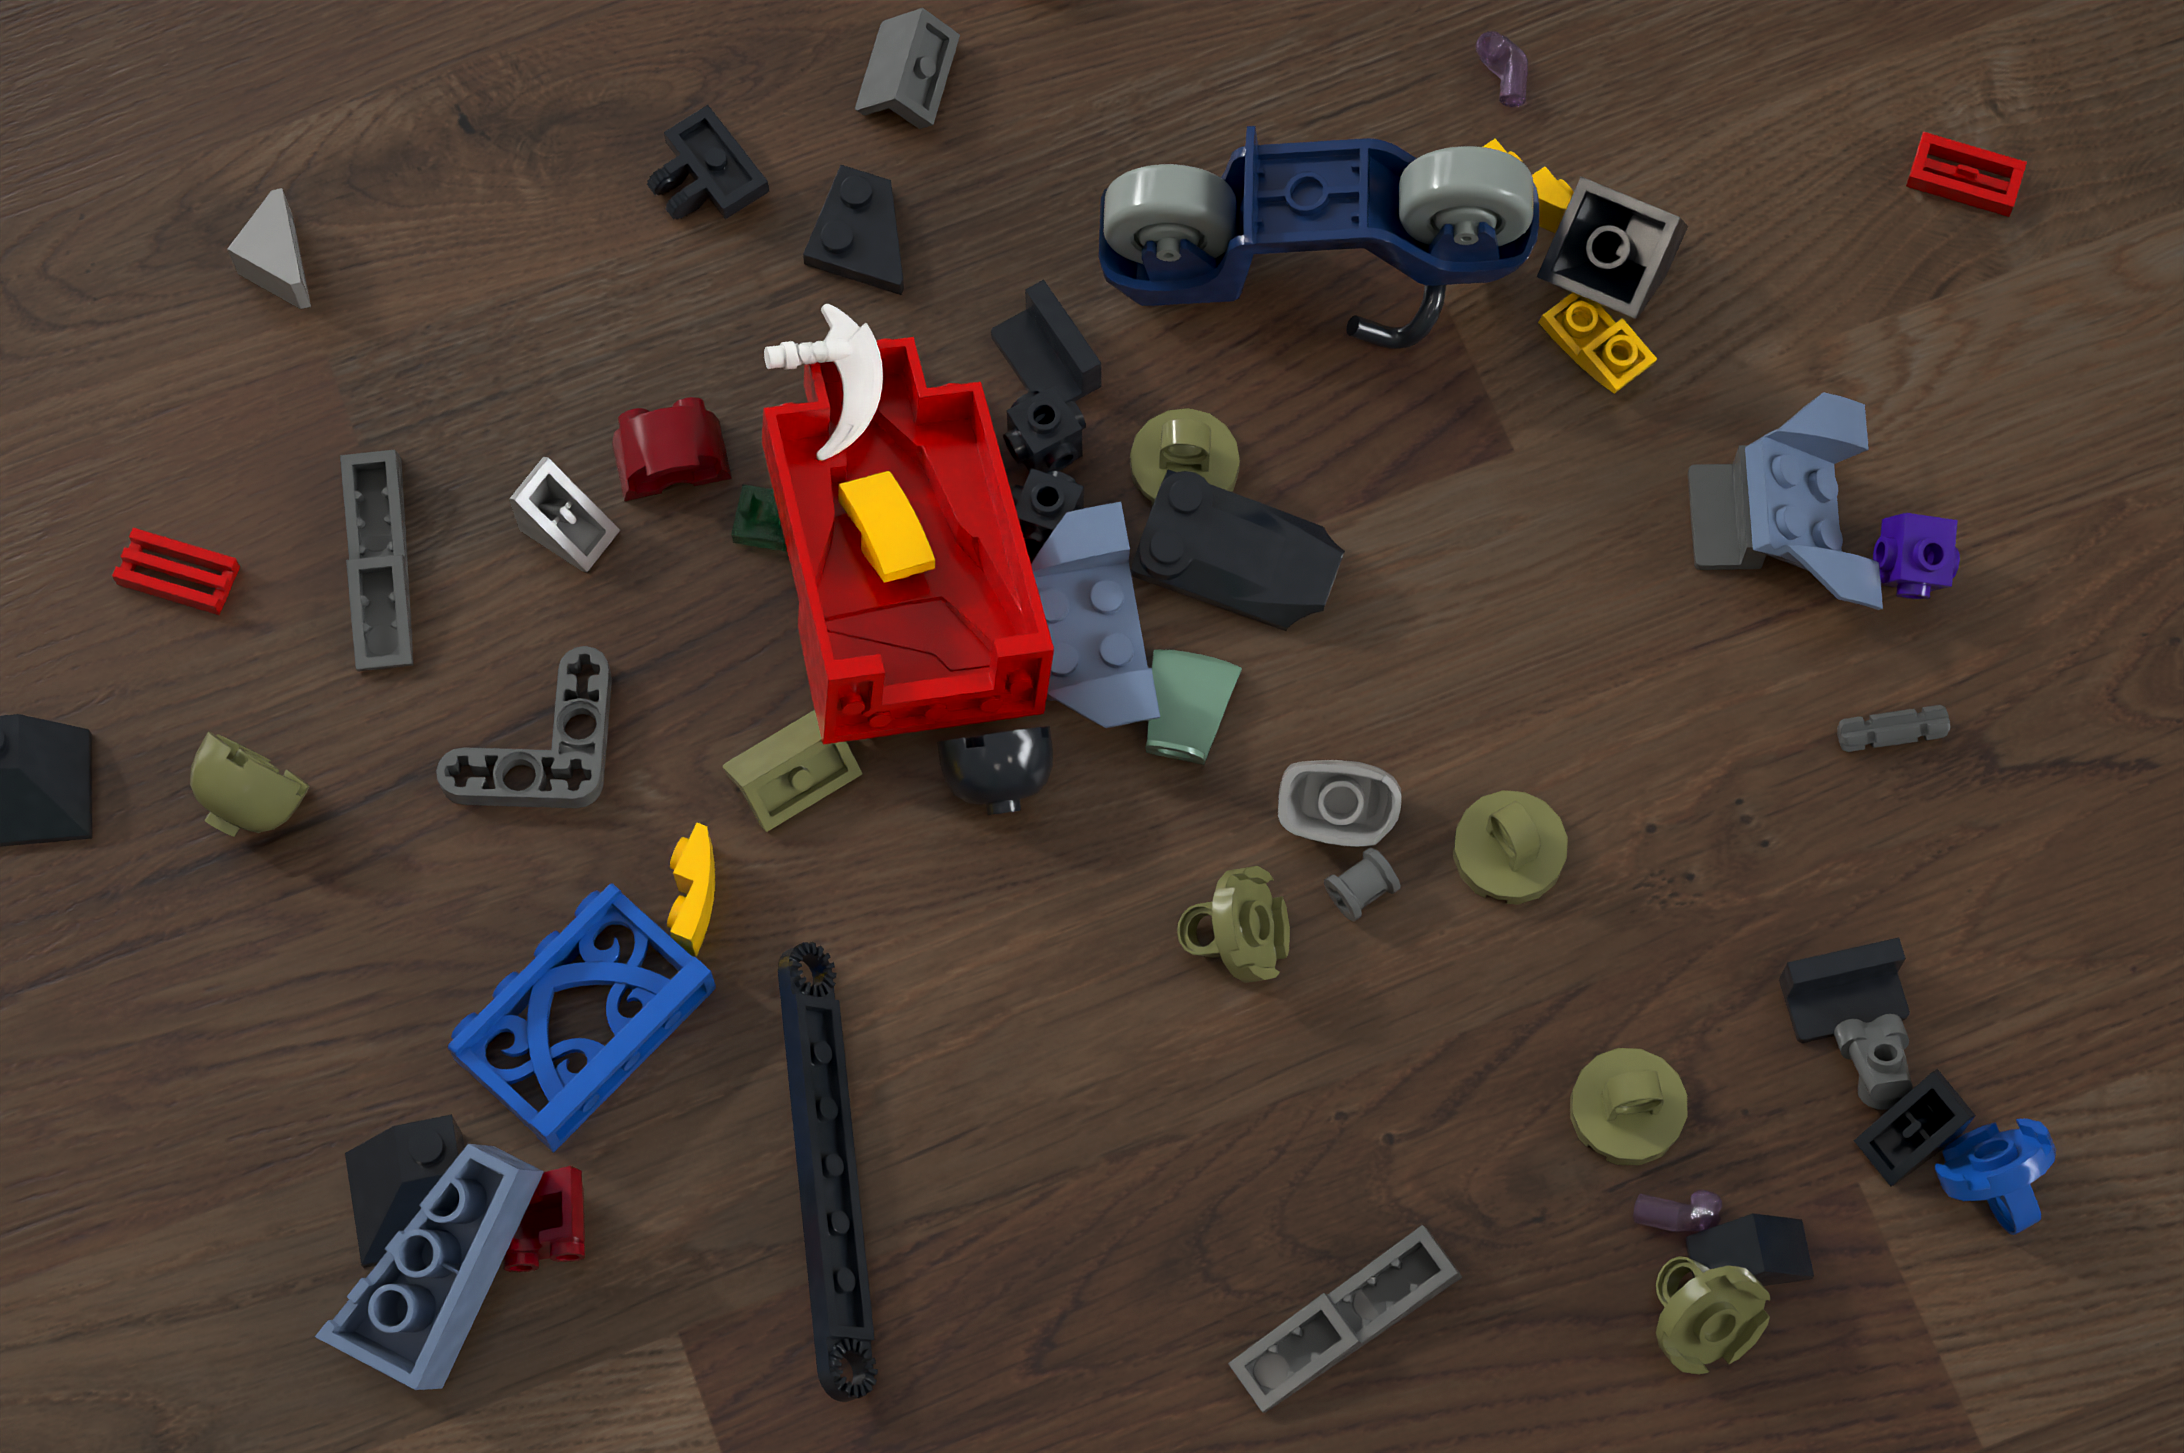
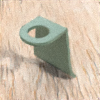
(1191, 703)

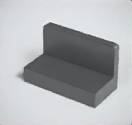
(909, 67)
(1722, 516)

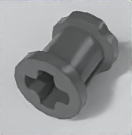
(1362, 884)

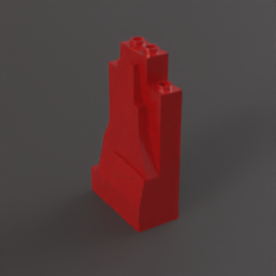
(923, 647)

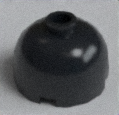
(998, 767)

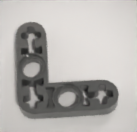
(562, 758)

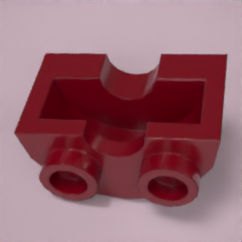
(669, 448)
(551, 1223)

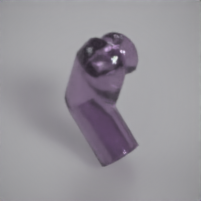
(1507, 63)
(1678, 1216)

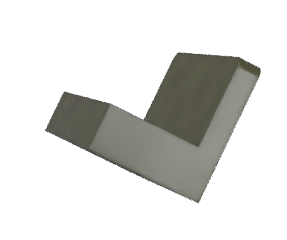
(791, 771)

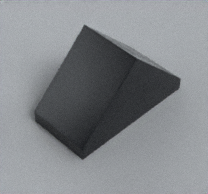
(1915, 1128)
(1763, 1244)

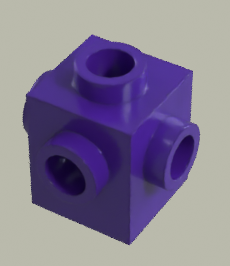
(1917, 554)

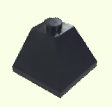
(1612, 248)
(44, 781)
(395, 1175)

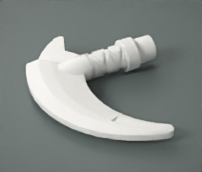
(859, 366)

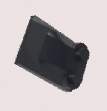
(1235, 552)

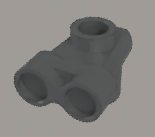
(1878, 1057)

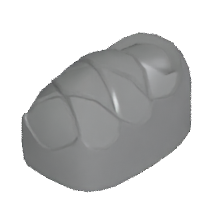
(1338, 802)

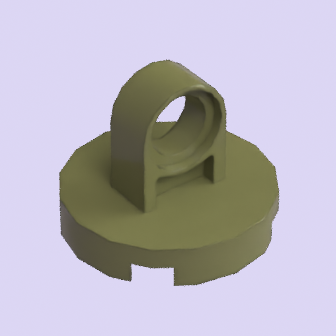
(1183, 442)
(1510, 847)
(1247, 925)
(1628, 1106)
(1710, 1315)

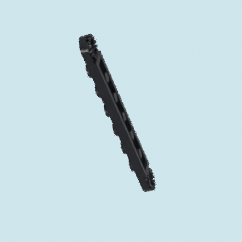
(827, 1173)

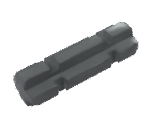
(1893, 728)

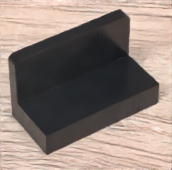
(1048, 347)
(1842, 987)

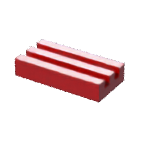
(1963, 182)
(135, 556)

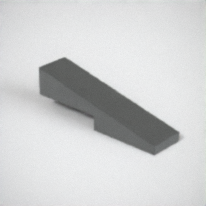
(377, 559)
(1345, 1319)

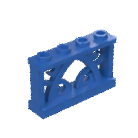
(569, 1094)

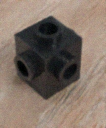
(1044, 430)
(1044, 503)

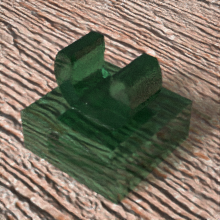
(758, 520)

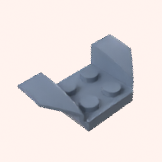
(1797, 492)
(1094, 619)

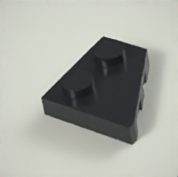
(858, 232)

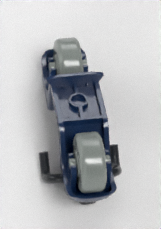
(1436, 217)

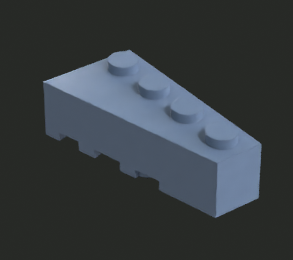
(436, 1272)

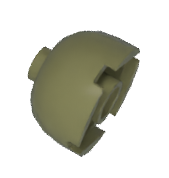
(242, 787)

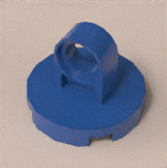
(1999, 1170)

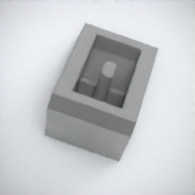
(270, 252)
(561, 516)

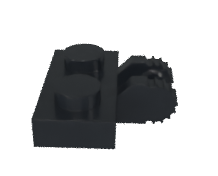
(716, 164)

